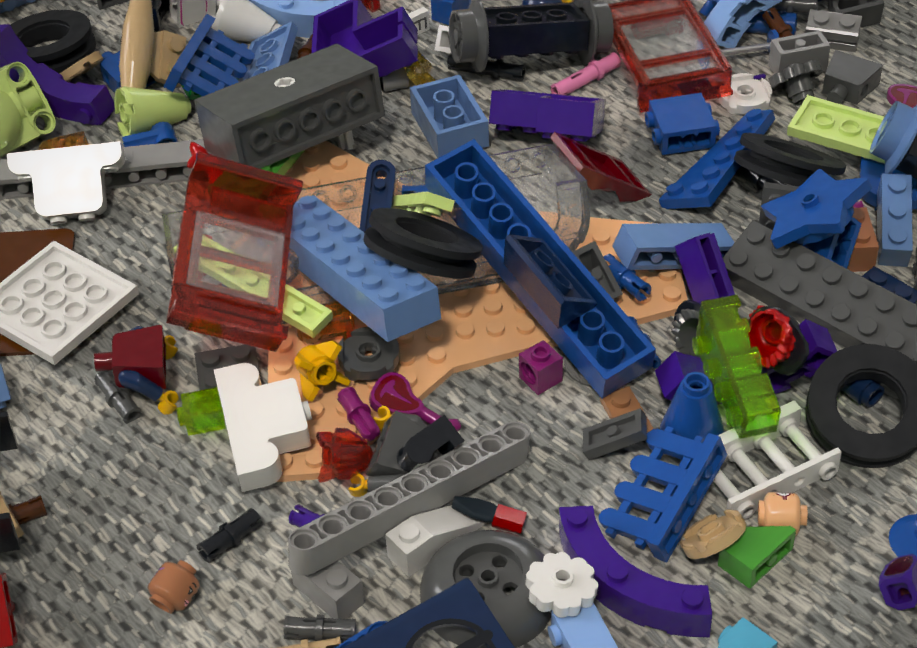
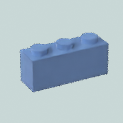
(894, 220)

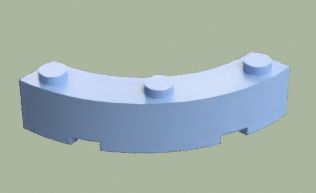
(298, 11)
(732, 17)

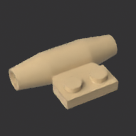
(144, 50)

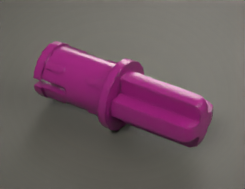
(358, 413)

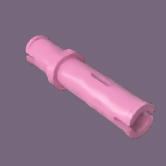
(594, 70)

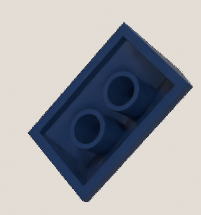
(546, 279)

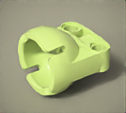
(19, 107)

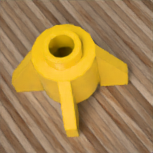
(318, 367)

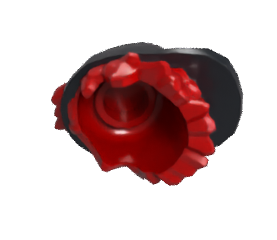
(778, 339)

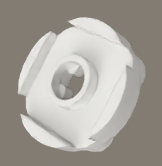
(756, 96)

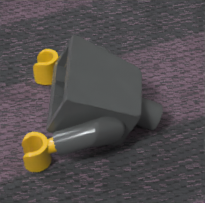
(383, 467)

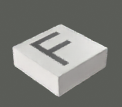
(421, 19)

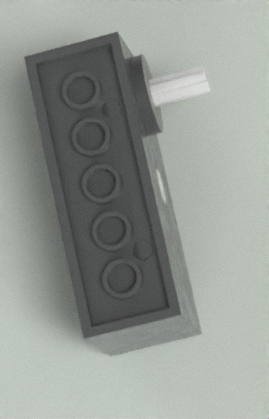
(291, 108)

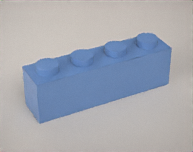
(654, 244)

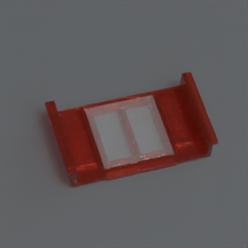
(233, 252)

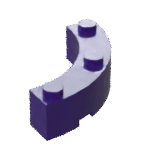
(68, 101)
(820, 343)
(627, 589)

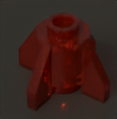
(343, 454)

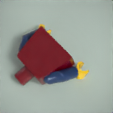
(140, 363)

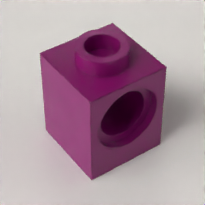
(540, 367)

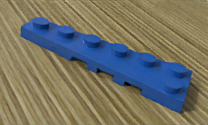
(715, 169)

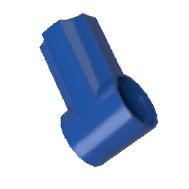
(160, 133)

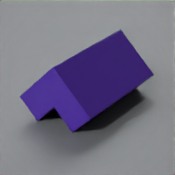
(704, 268)

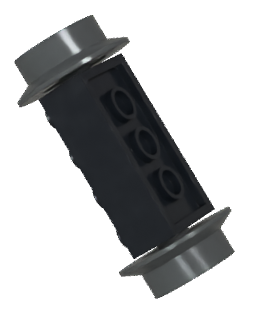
(530, 29)

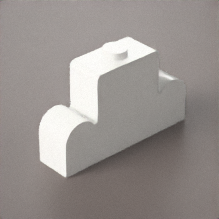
(261, 422)

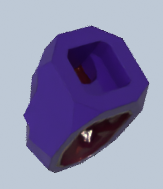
(899, 582)

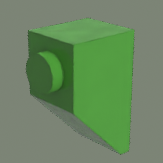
(756, 552)

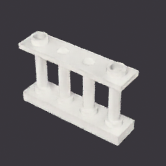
(792, 478)

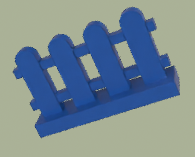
(211, 47)
(679, 501)

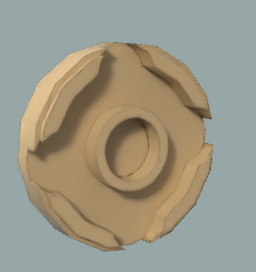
(82, 66)
(713, 534)

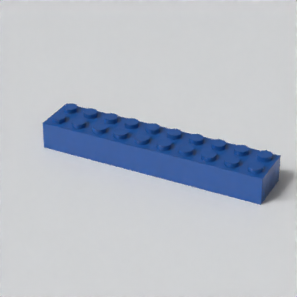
(489, 206)

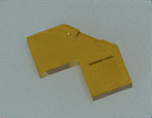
(418, 71)

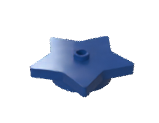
(814, 209)

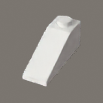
(422, 535)

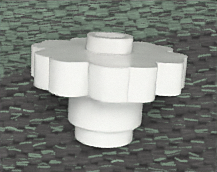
(561, 584)

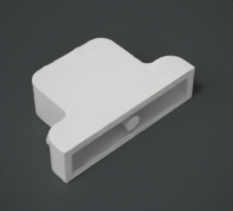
(68, 179)

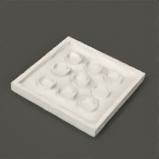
(59, 301)

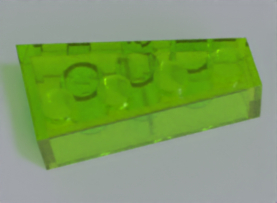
(735, 368)

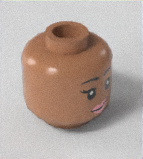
(173, 586)

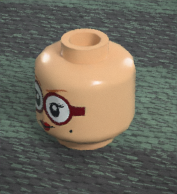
(782, 510)

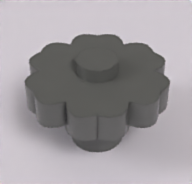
(797, 79)

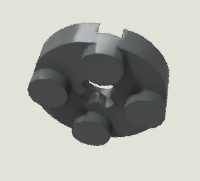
(372, 367)

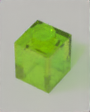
(201, 411)

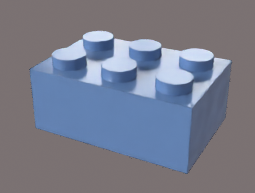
(448, 114)

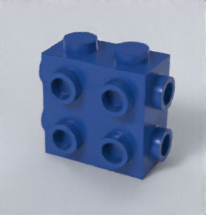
(682, 123)

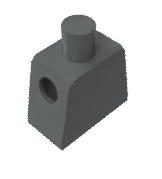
(850, 78)

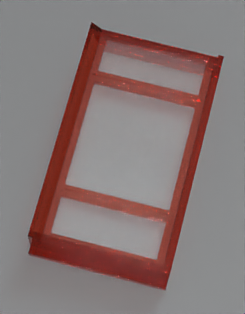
(669, 50)

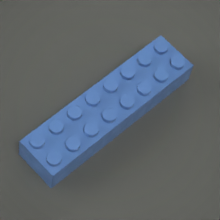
(372, 288)

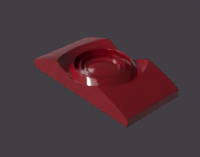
(601, 169)

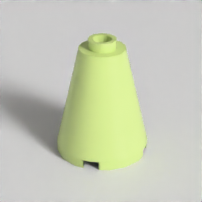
(146, 107)

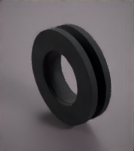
(67, 26)
(784, 159)
(422, 243)
(830, 429)

